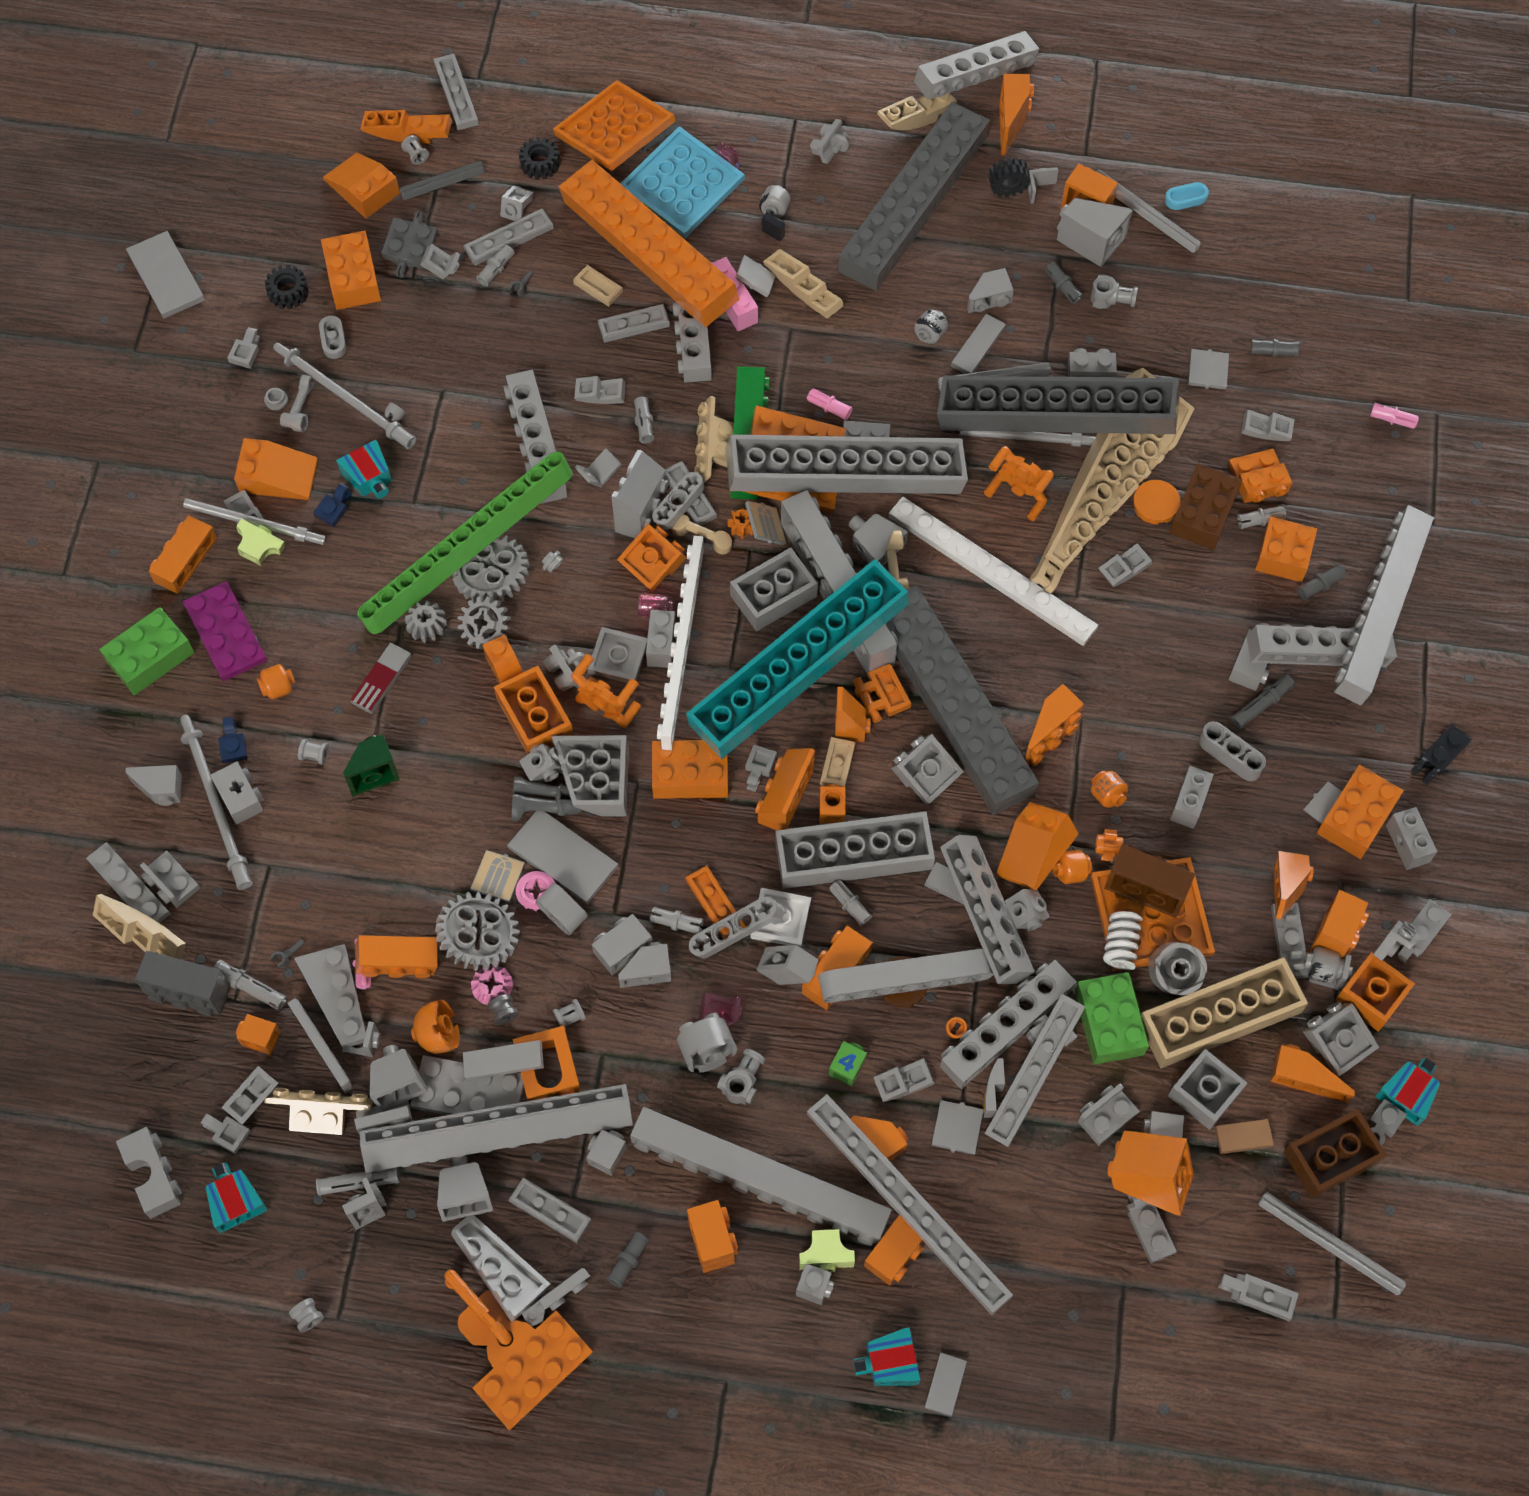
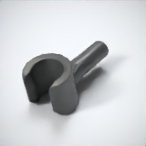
(520, 284)
(288, 953)

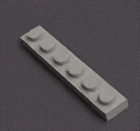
(1035, 1070)

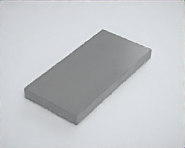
(165, 274)
(563, 856)

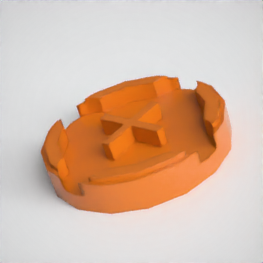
(1156, 501)

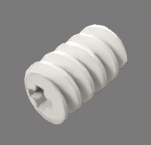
(1120, 940)

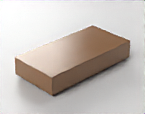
(1244, 1136)

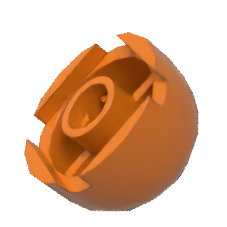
(435, 1029)

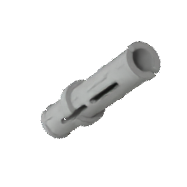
(253, 987)
(354, 1181)

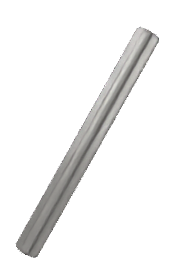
(1155, 217)
(1332, 1244)

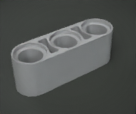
(1228, 740)

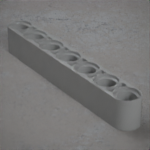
(904, 975)

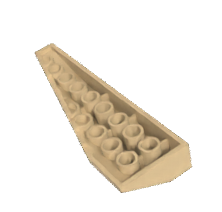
(1107, 480)

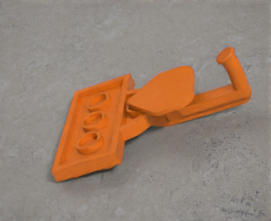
(527, 1367)

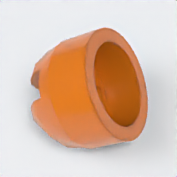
(960, 1031)

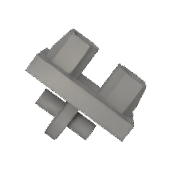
(832, 141)
(558, 660)

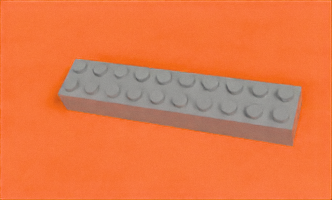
(845, 464)

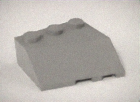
(638, 495)
(595, 772)

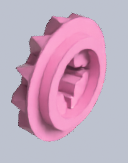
(528, 883)
(481, 990)

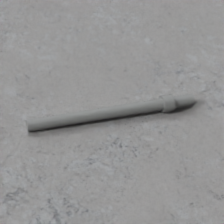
(1075, 439)
(300, 533)

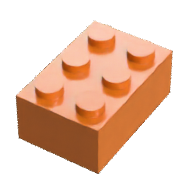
(350, 270)
(532, 709)
(688, 771)
(1360, 811)

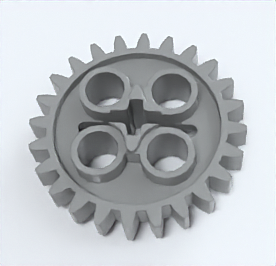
(480, 574)
(500, 933)

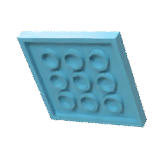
(683, 181)

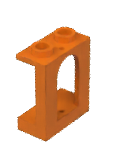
(569, 1083)

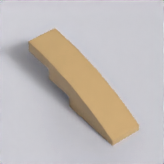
(802, 283)
(135, 926)

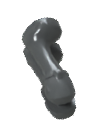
(520, 804)

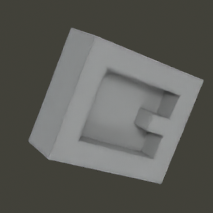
(514, 202)

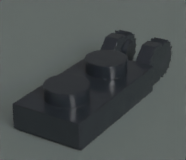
(1442, 753)

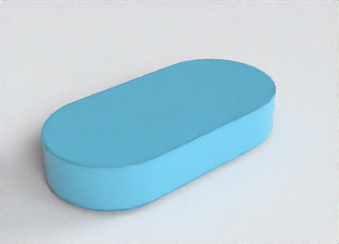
(1186, 196)

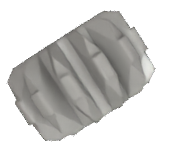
(425, 621)

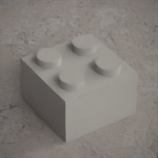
(1207, 1089)

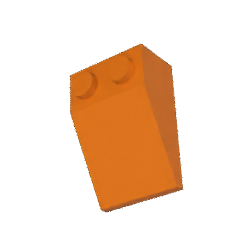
(1013, 107)
(363, 183)
(274, 470)
(1036, 845)

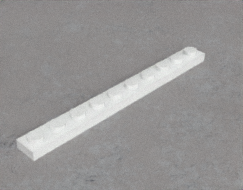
(993, 571)
(679, 650)

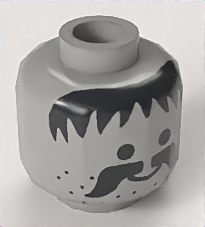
(775, 200)
(931, 326)
(1324, 964)

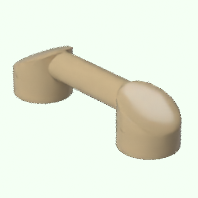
(721, 540)
(895, 543)

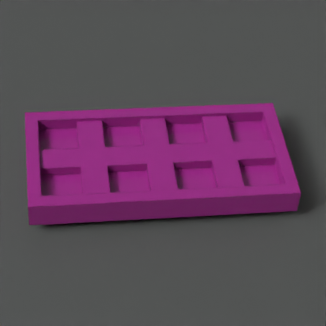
(224, 631)

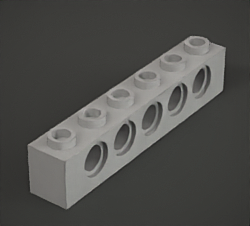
(976, 65)
(697, 367)
(524, 386)
(1304, 645)
(987, 909)
(963, 1070)

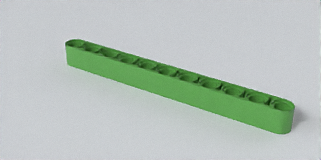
(465, 543)

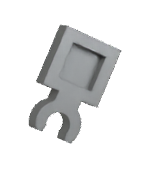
(1386, 1120)

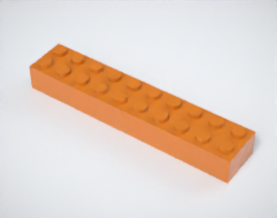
(649, 243)

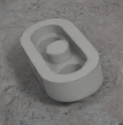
(332, 339)

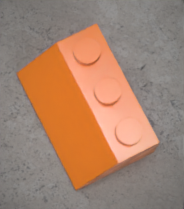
(786, 788)

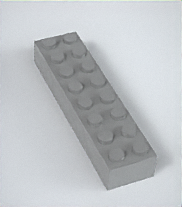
(830, 568)

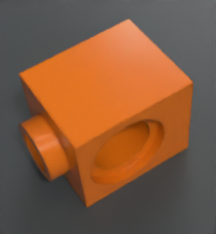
(832, 814)
(258, 1034)

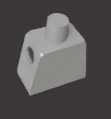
(872, 537)
(394, 1078)
(462, 1191)

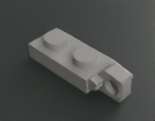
(1428, 924)
(1150, 1230)
(1260, 1295)
(555, 1298)

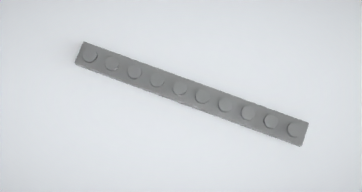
(910, 1205)

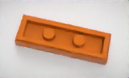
(711, 897)

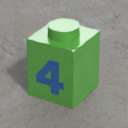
(848, 1063)

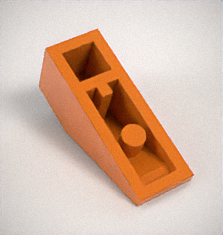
(850, 718)
(1290, 880)
(1304, 1072)

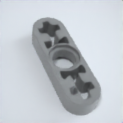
(679, 490)

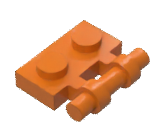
(888, 689)

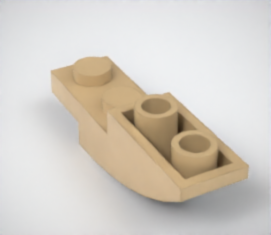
(915, 113)

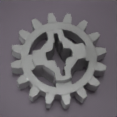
(481, 632)

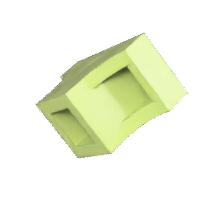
(257, 542)
(827, 1252)

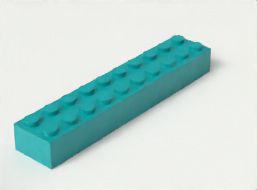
(797, 658)

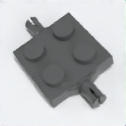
(408, 242)

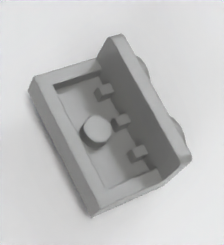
(376, 1118)

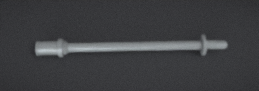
(393, 430)
(236, 863)

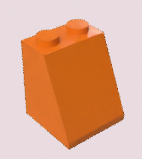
(1153, 1169)

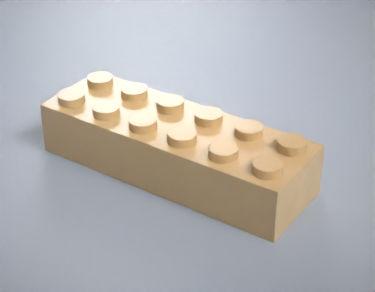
(1223, 1012)

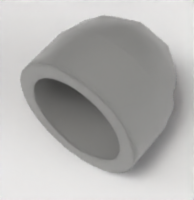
(394, 411)

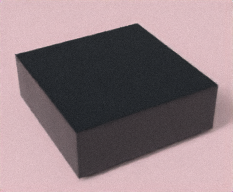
(773, 226)

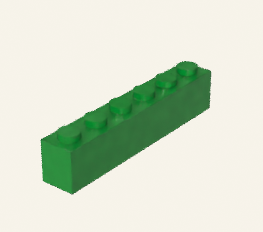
(749, 394)

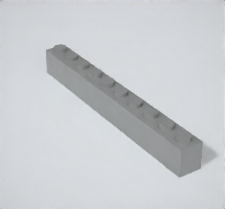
(1383, 605)
(495, 1128)
(760, 1176)

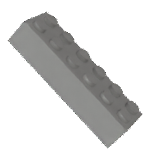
(854, 850)

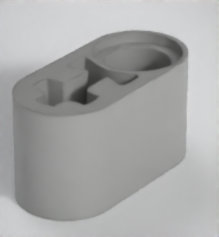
(561, 909)

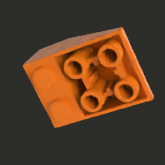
(1057, 718)

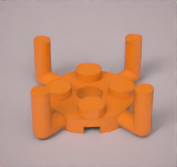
(1022, 477)
(598, 695)

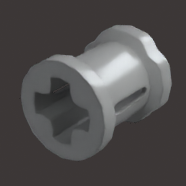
(414, 150)
(313, 751)
(569, 1014)

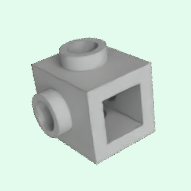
(541, 764)
(1027, 909)

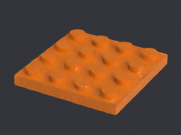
(614, 125)
(774, 422)
(1157, 927)

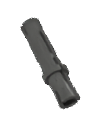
(1269, 696)

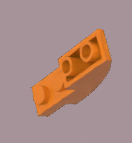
(398, 125)

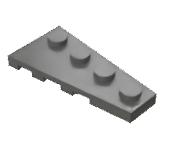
(334, 988)
(500, 1268)

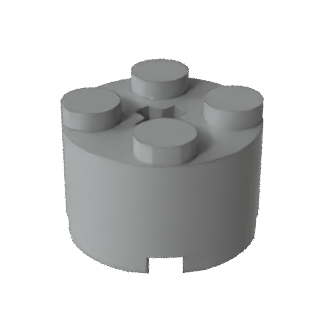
(1190, 973)
(706, 1043)

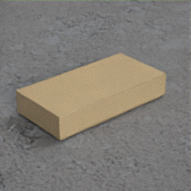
(598, 285)

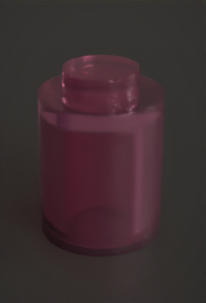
(653, 602)

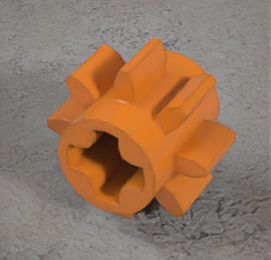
(740, 523)
(1108, 845)

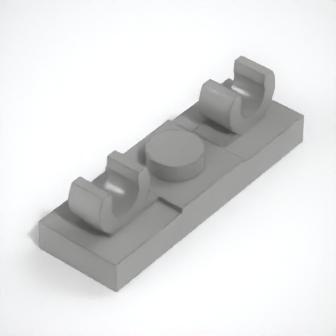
(1291, 940)

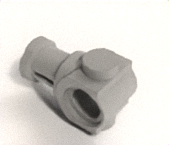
(1111, 293)
(744, 1076)

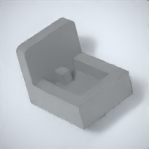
(440, 262)

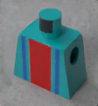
(366, 470)
(1412, 1090)
(232, 1198)
(890, 1360)

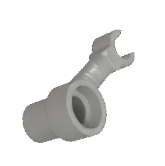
(295, 419)

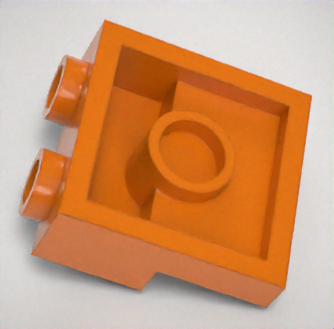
(1260, 476)
(652, 556)

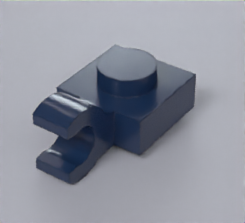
(333, 508)
(232, 745)

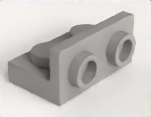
(170, 878)
(1401, 933)
(1107, 1114)
(365, 1208)

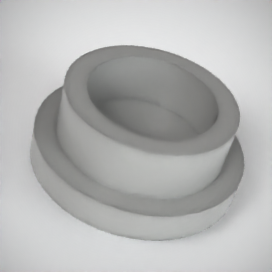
(275, 399)
(552, 561)

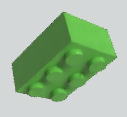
(147, 651)
(1111, 1018)

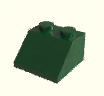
(370, 766)

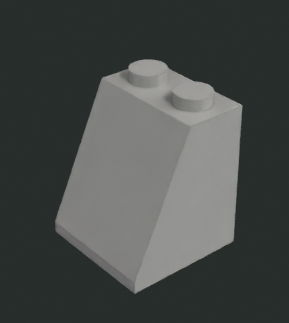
(1093, 228)

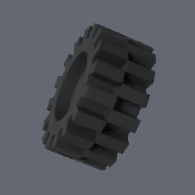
(537, 148)
(1009, 177)
(284, 276)

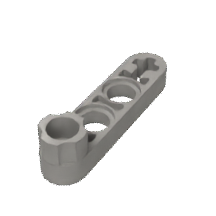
(736, 931)

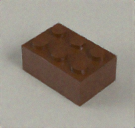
(1205, 506)
(1149, 880)
(1334, 1153)

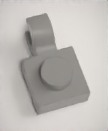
(244, 352)
(759, 763)
(227, 1133)

